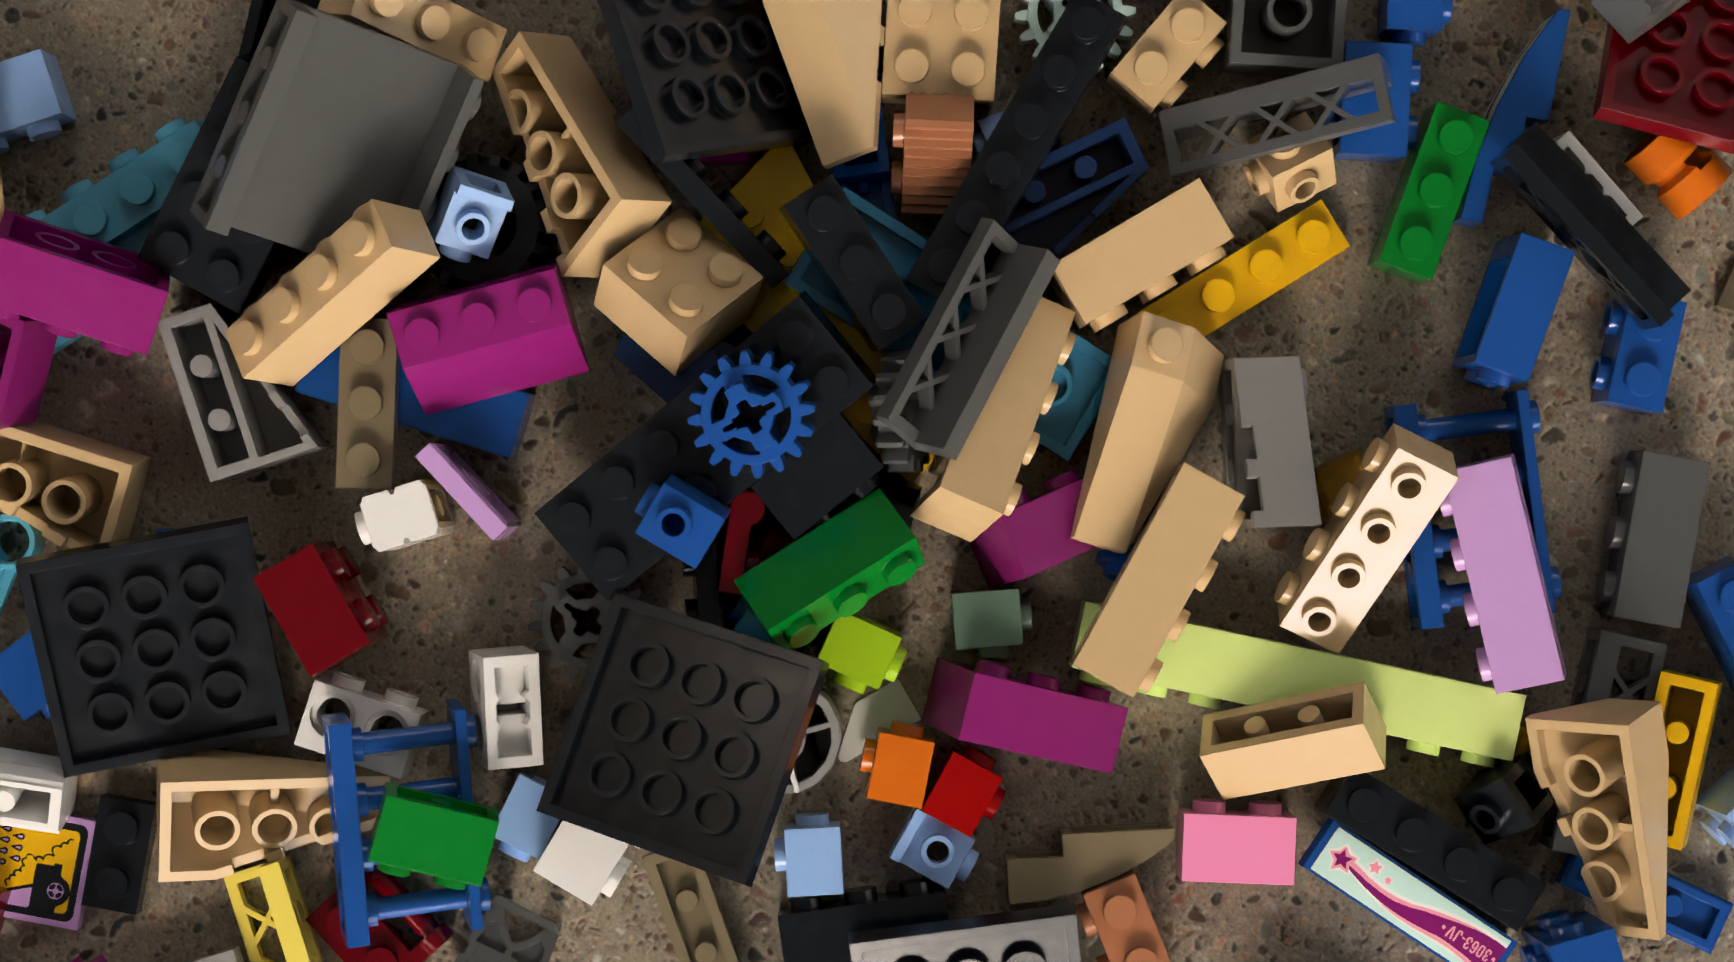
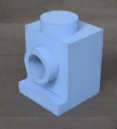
(468, 197)
(918, 834)

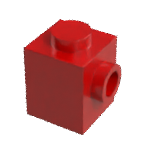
(965, 790)

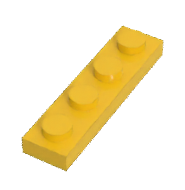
(1254, 271)

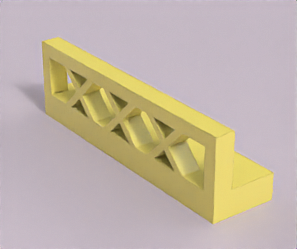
(285, 912)

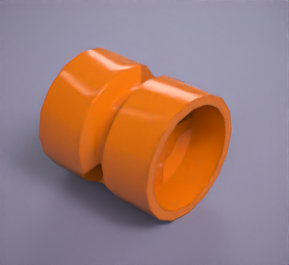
(1679, 170)

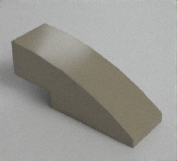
(1083, 860)

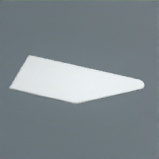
(873, 712)

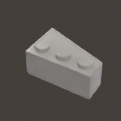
(234, 419)
(1268, 441)

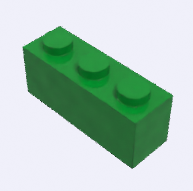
(1428, 193)
(830, 571)

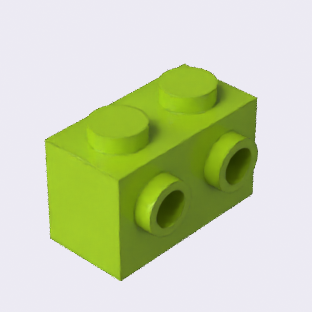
(862, 652)

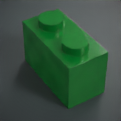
(432, 836)

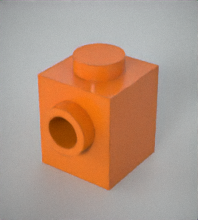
(898, 764)

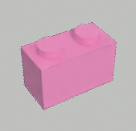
(1236, 843)

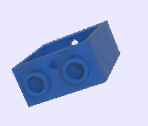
(1512, 311)

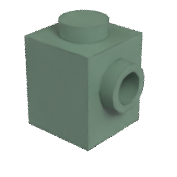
(990, 620)

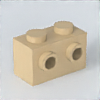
(1165, 52)

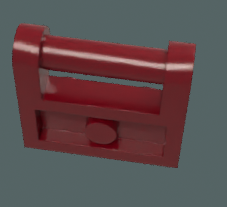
(739, 551)
(385, 940)

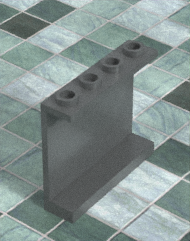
(331, 125)

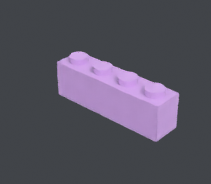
(1504, 576)

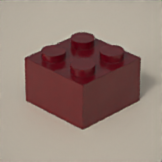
(323, 606)

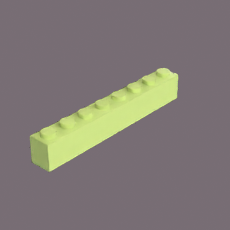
(1255, 670)

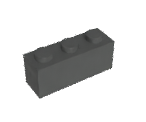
(1652, 538)

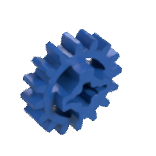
(766, 436)

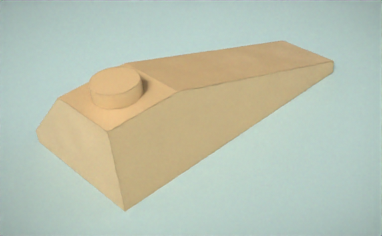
(834, 70)
(1148, 416)
(1611, 787)
(241, 808)

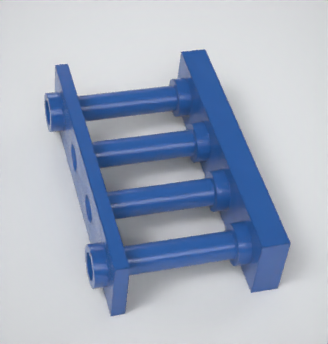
(1433, 597)
(353, 800)

